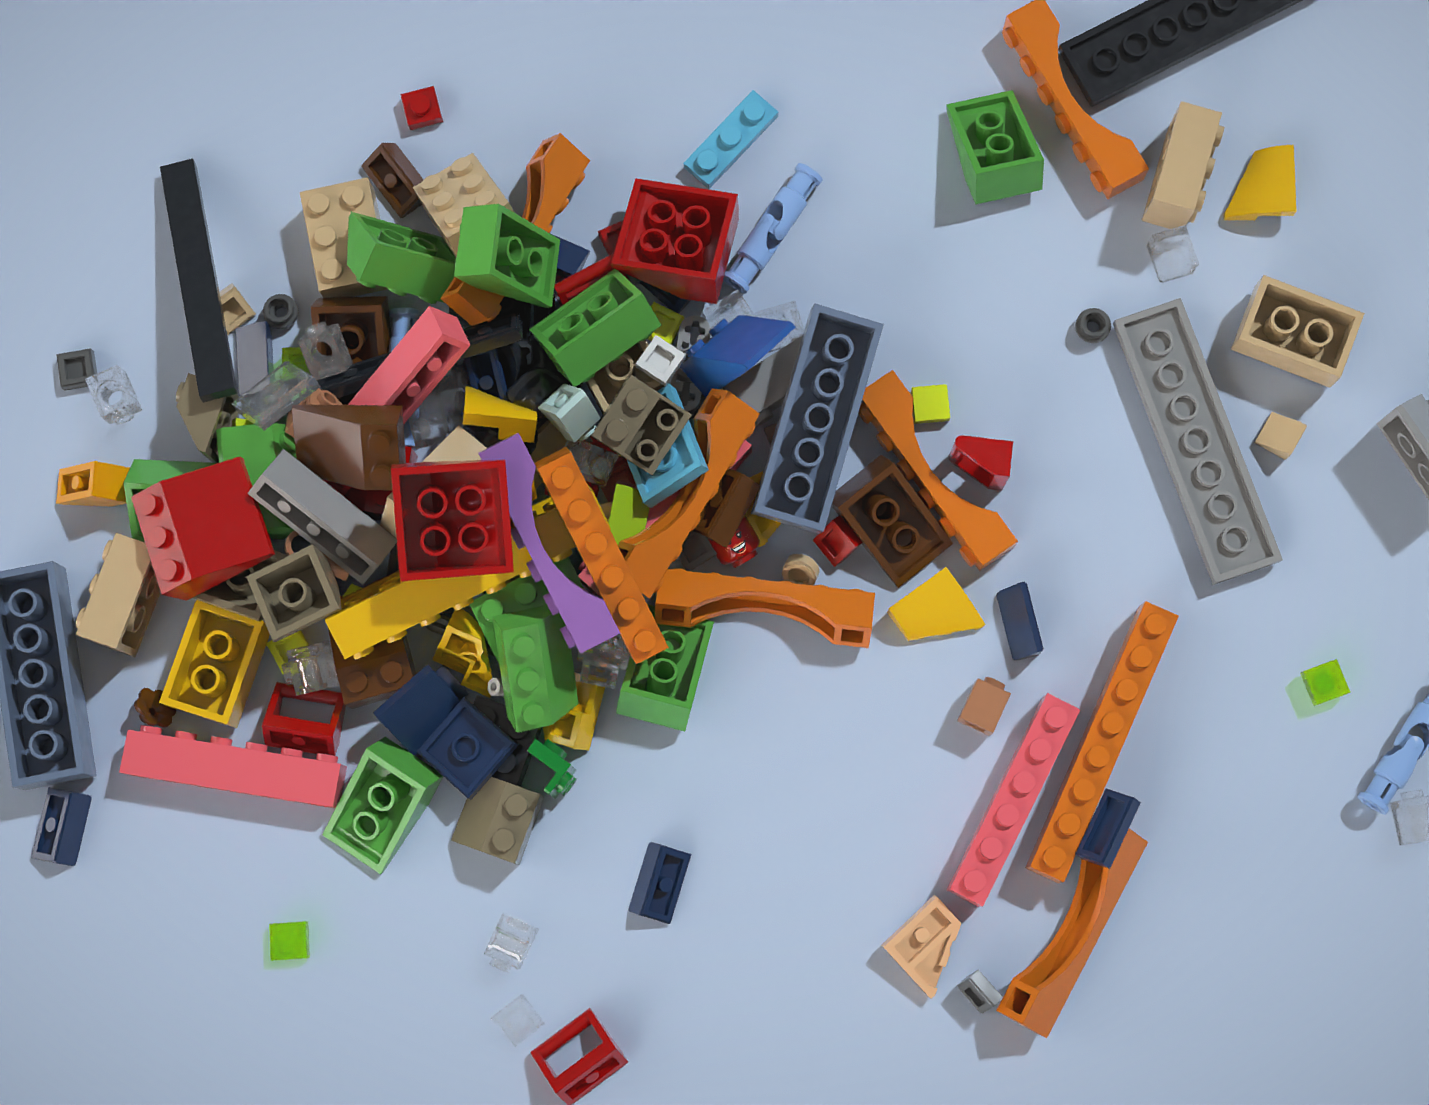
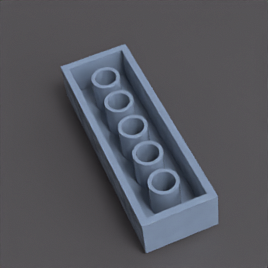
(817, 418)
(42, 680)

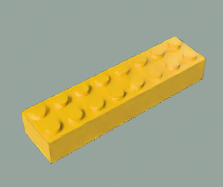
(391, 606)

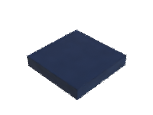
(417, 709)
(467, 748)

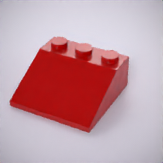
(677, 238)
(452, 519)
(202, 528)

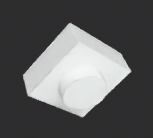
(660, 360)

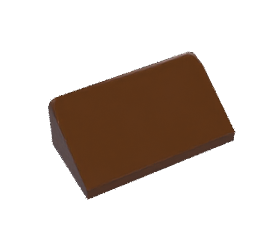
(394, 177)
(727, 508)

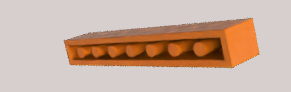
(1101, 742)

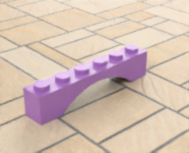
(583, 612)

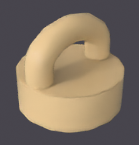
(800, 570)

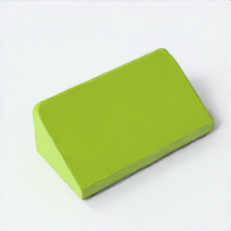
(627, 513)

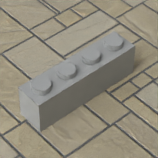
(766, 383)
(322, 516)

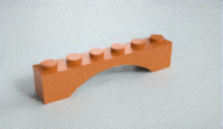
(1110, 157)
(551, 176)
(720, 431)
(977, 530)
(601, 554)
(835, 613)
(1044, 986)

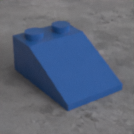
(732, 350)

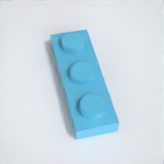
(731, 139)

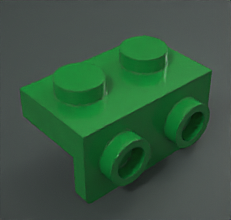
(554, 757)

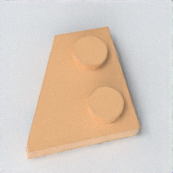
(924, 944)

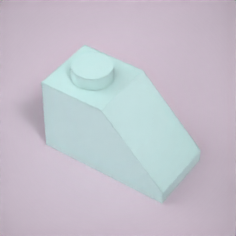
(571, 412)

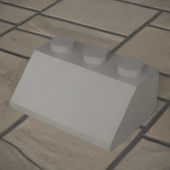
(1409, 436)

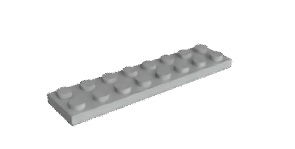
(1197, 441)

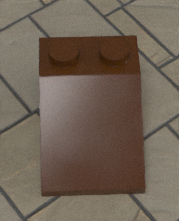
(362, 324)
(350, 442)
(890, 520)
(374, 675)

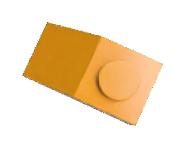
(92, 485)

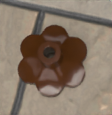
(151, 711)

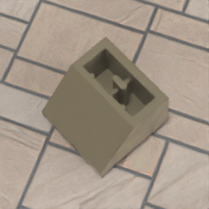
(640, 424)

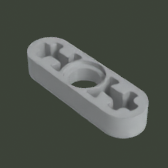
(683, 341)

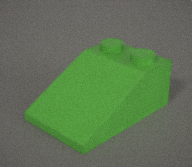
(995, 147)
(506, 255)
(666, 683)
(382, 803)

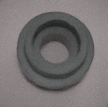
(276, 302)
(1097, 316)

